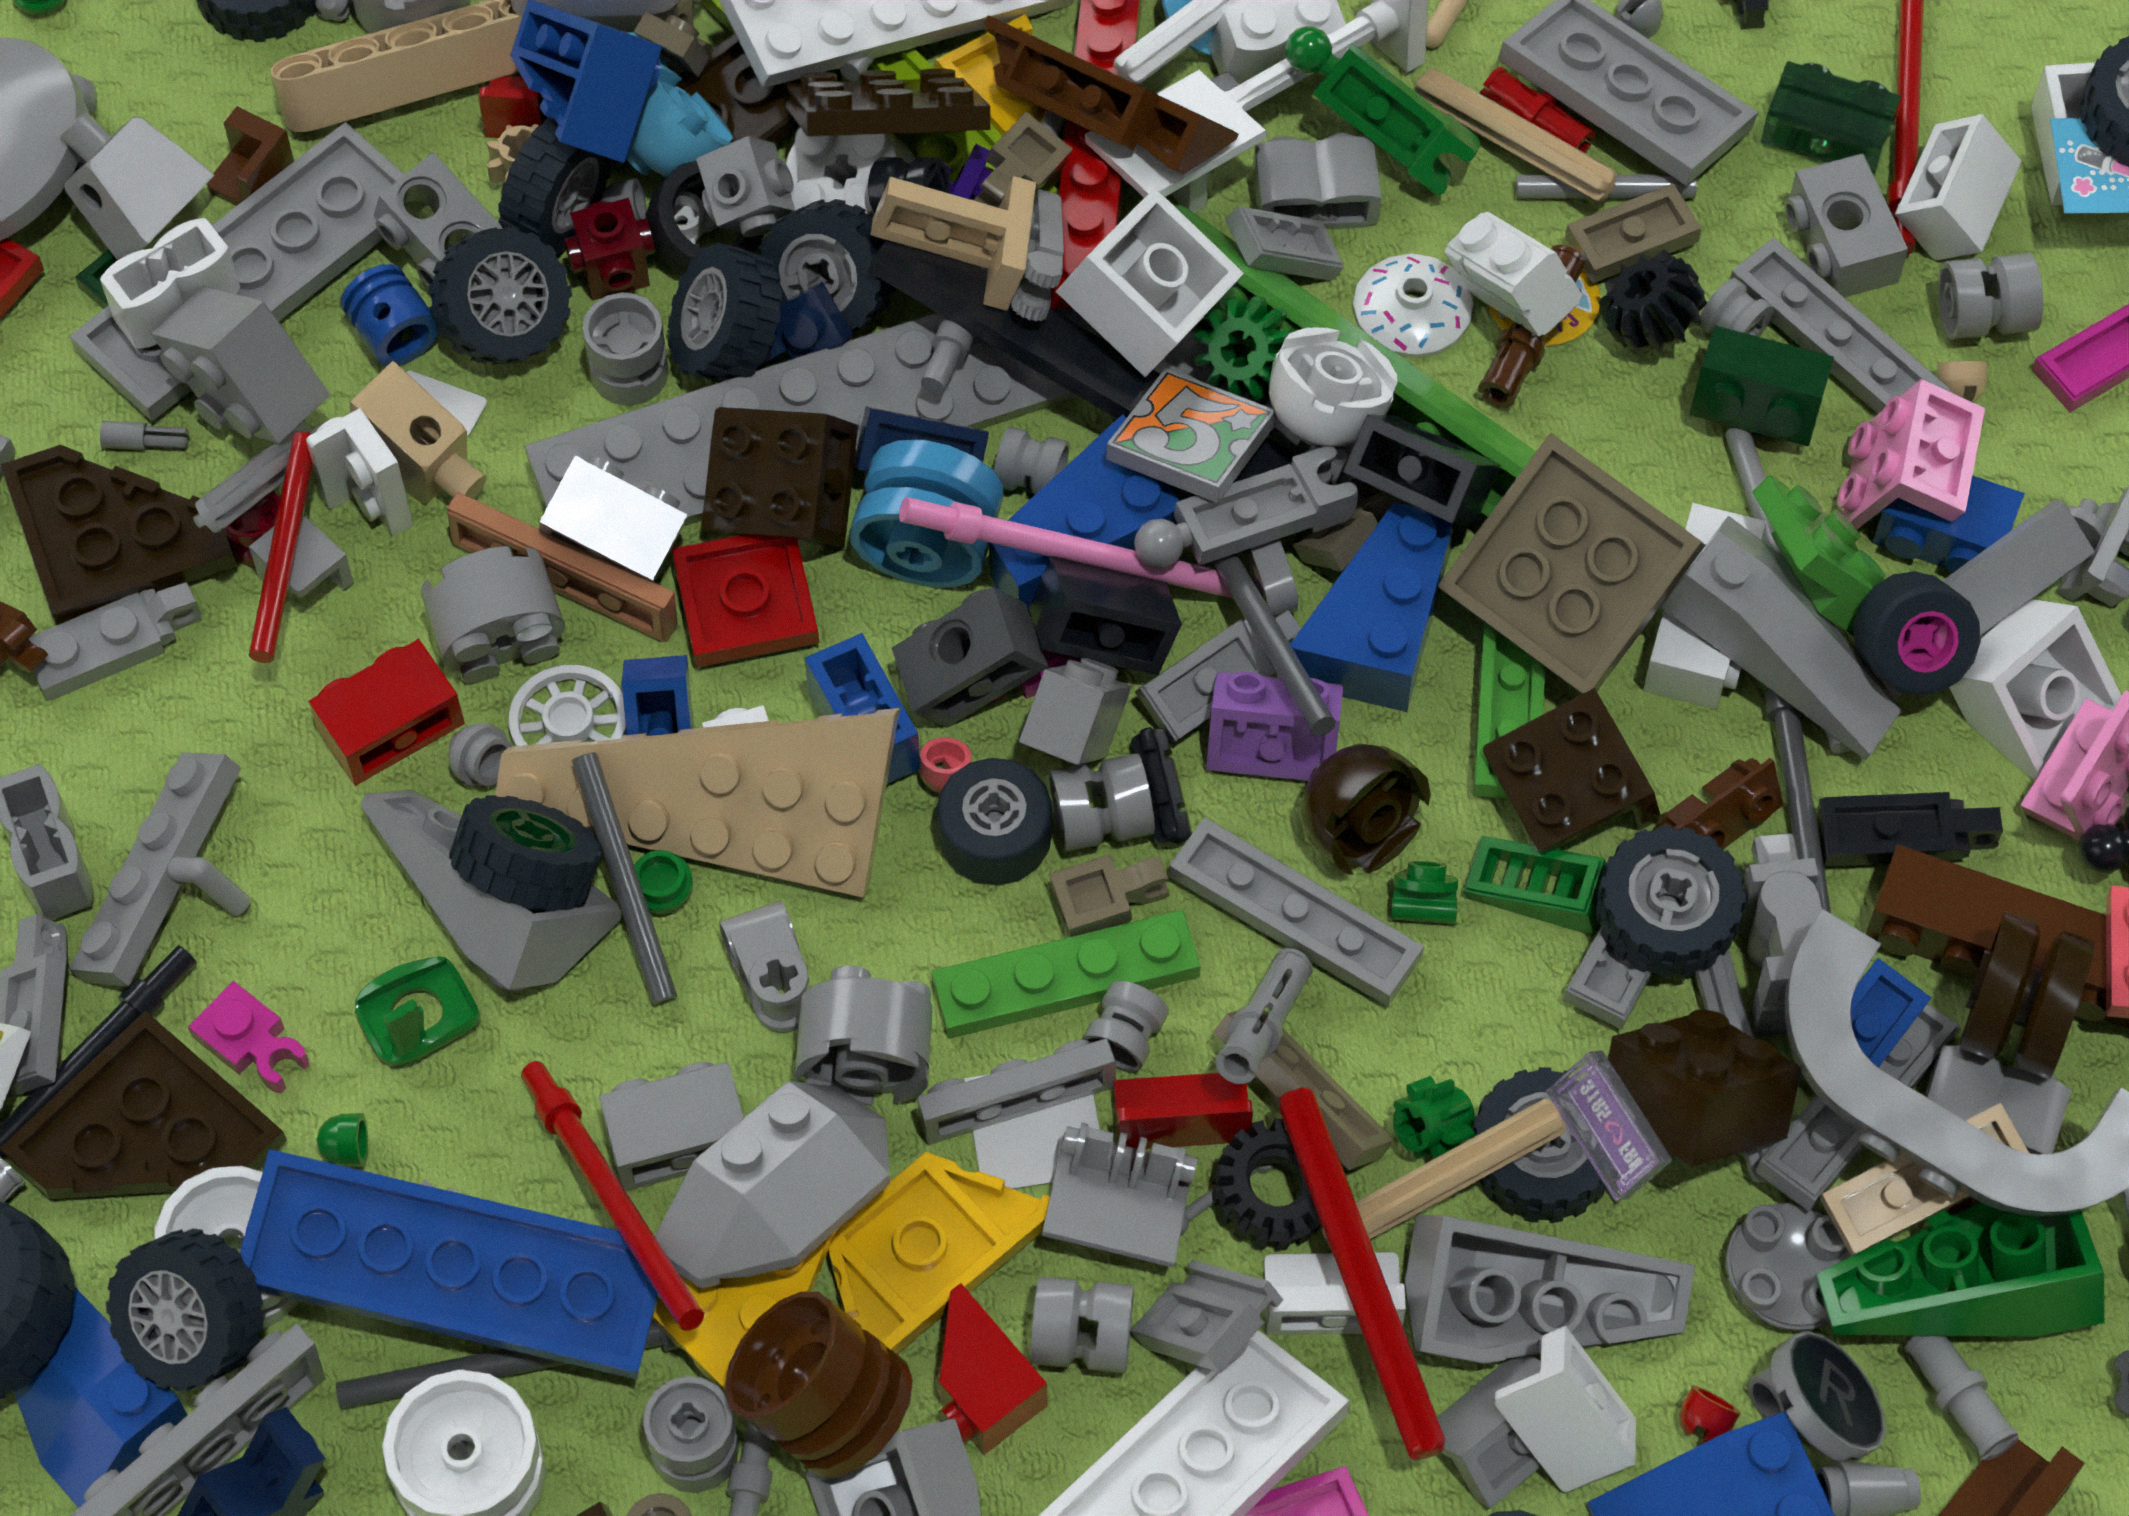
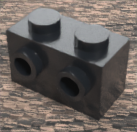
(1104, 615)

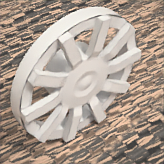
(567, 714)

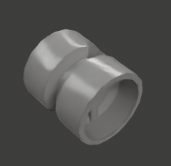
(1996, 295)
(625, 348)
(1124, 799)
(1057, 1321)
(691, 1434)

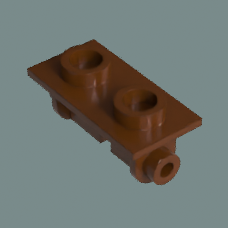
(1738, 802)

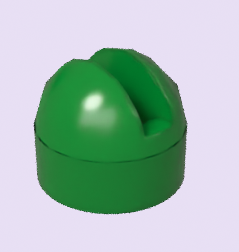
(344, 1140)

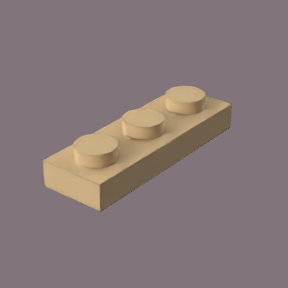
(1894, 1198)

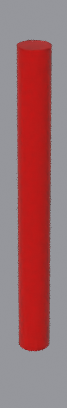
(282, 551)

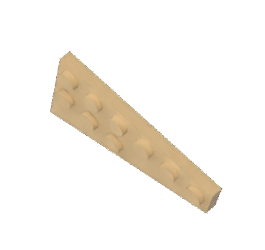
(741, 796)

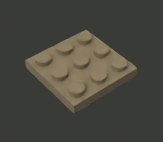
(1571, 565)

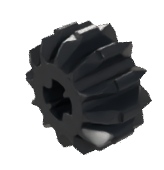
(1652, 302)

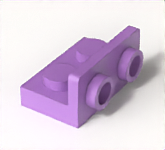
(1262, 730)

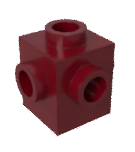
(610, 248)

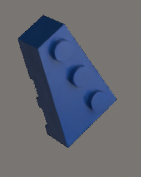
(1380, 610)

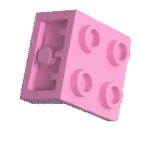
(1915, 452)
(2085, 772)

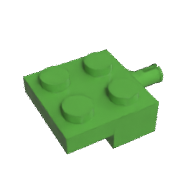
(1819, 551)

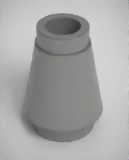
(1868, 1488)

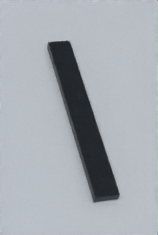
(1049, 346)

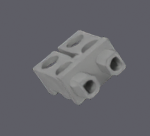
(1776, 918)

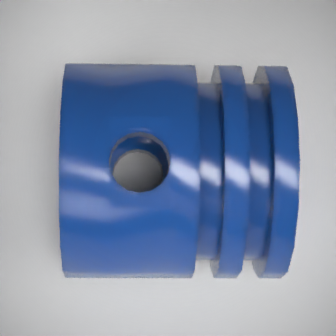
(382, 308)

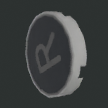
(1829, 1397)

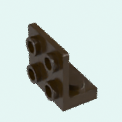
(780, 475)
(1571, 773)

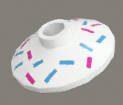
(1410, 324)

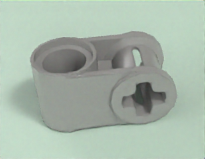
(768, 960)

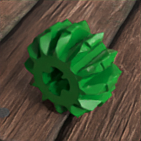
(1233, 329)

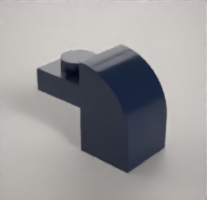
(269, 1479)

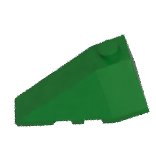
(1971, 1278)

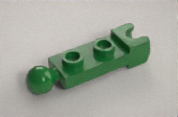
(1382, 107)

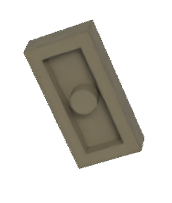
(1624, 231)

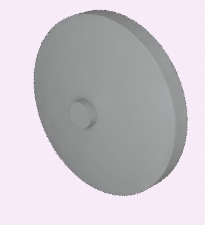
(35, 108)

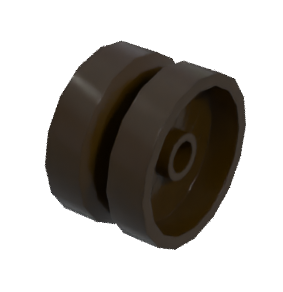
(2017, 992)

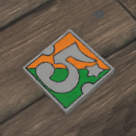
(1191, 435)

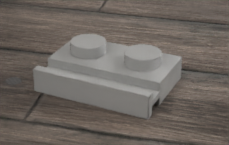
(1206, 1316)

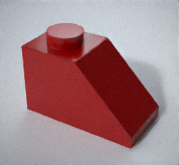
(985, 1376)

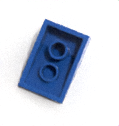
(1738, 1473)

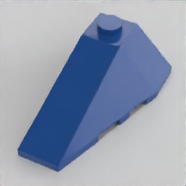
(91, 1406)

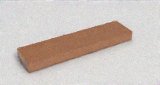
(569, 568)

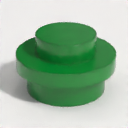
(664, 881)

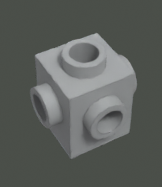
(746, 186)

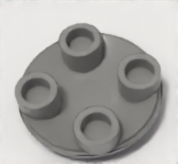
(1776, 1263)

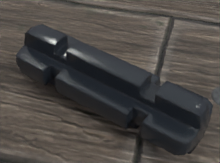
(1167, 799)

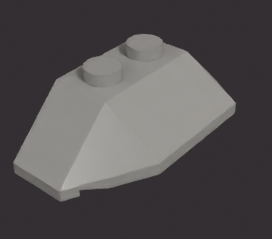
(776, 1185)

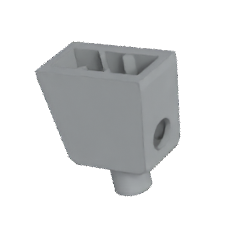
(130, 181)

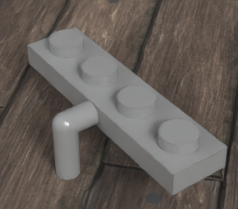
(156, 869)

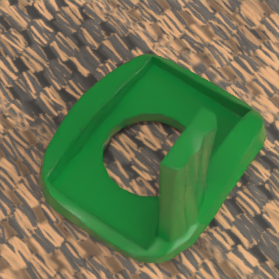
(400, 1033)

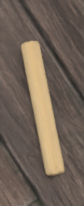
(1517, 135)
(1460, 1167)

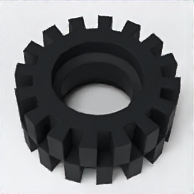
(1241, 1204)

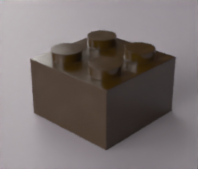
(1706, 1085)

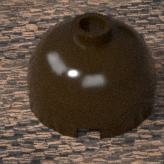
(1363, 806)

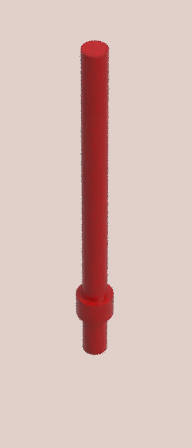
(1908, 113)
(562, 1117)

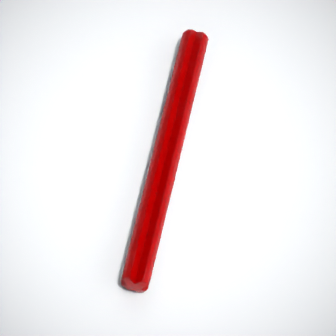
(1362, 1275)

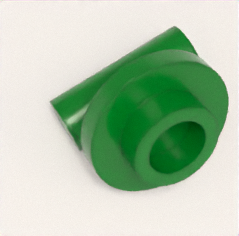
(1425, 894)

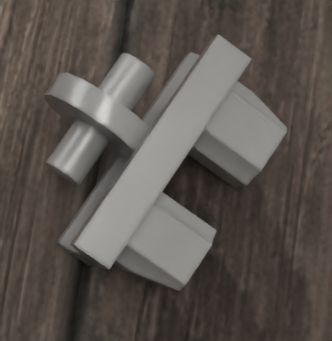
(2107, 533)

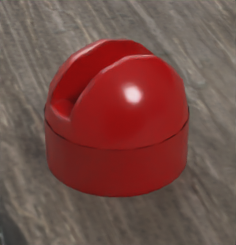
(1709, 1412)

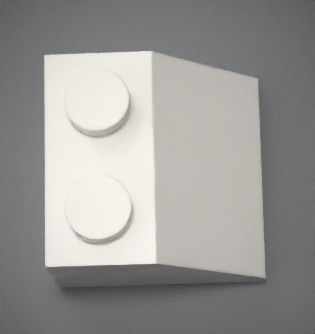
(2033, 681)

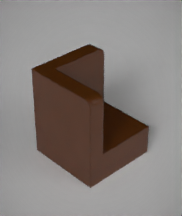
(256, 156)

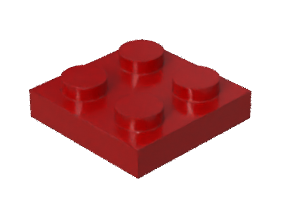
(744, 597)

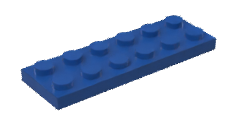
(448, 1264)

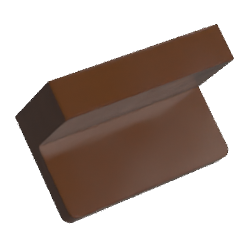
(2016, 1484)

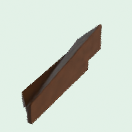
(1103, 100)

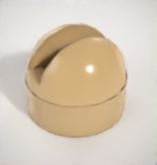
(1964, 378)

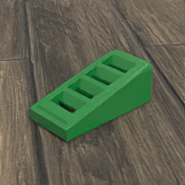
(1533, 902)

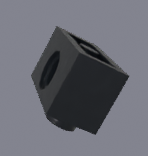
(1422, 468)

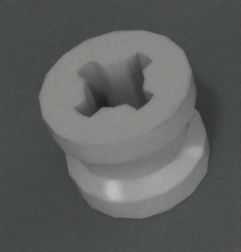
(1736, 310)

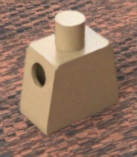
(420, 436)

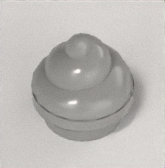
(477, 753)

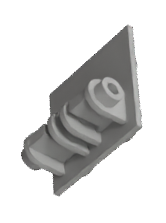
(1119, 1195)

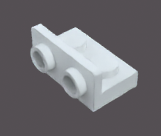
(357, 463)

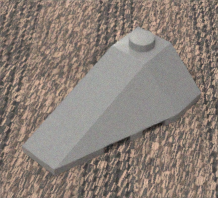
(1762, 619)
(504, 939)
(1498, 1289)
(913, 1475)

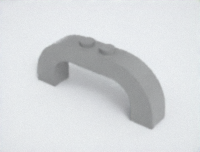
(1909, 1124)

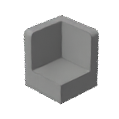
(313, 561)

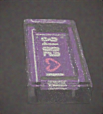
(1609, 1125)

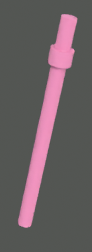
(967, 524)

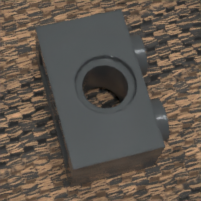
(949, 682)

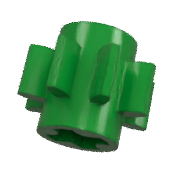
(1433, 1117)

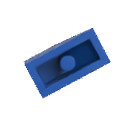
(657, 695)

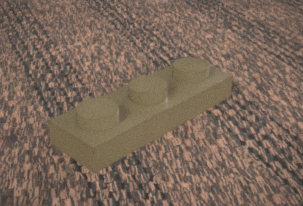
(1352, 1130)

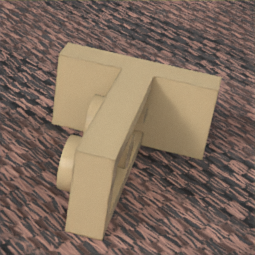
(963, 230)

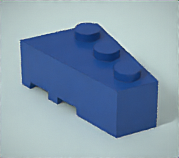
(587, 76)
(1086, 501)

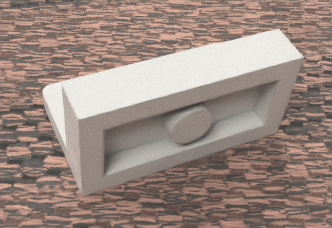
(1316, 1295)
(1570, 1415)

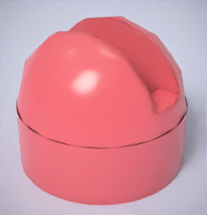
(952, 755)

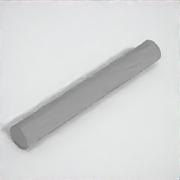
(1626, 187)

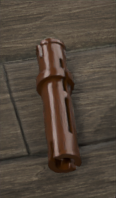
(1521, 349)

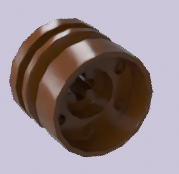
(818, 1384)

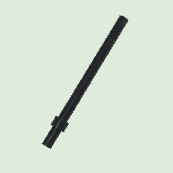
(135, 999)

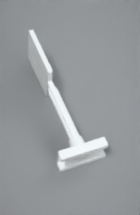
(1391, 25)

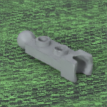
(1251, 512)

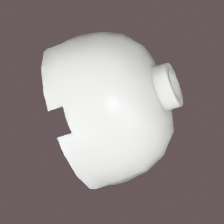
(1328, 386)

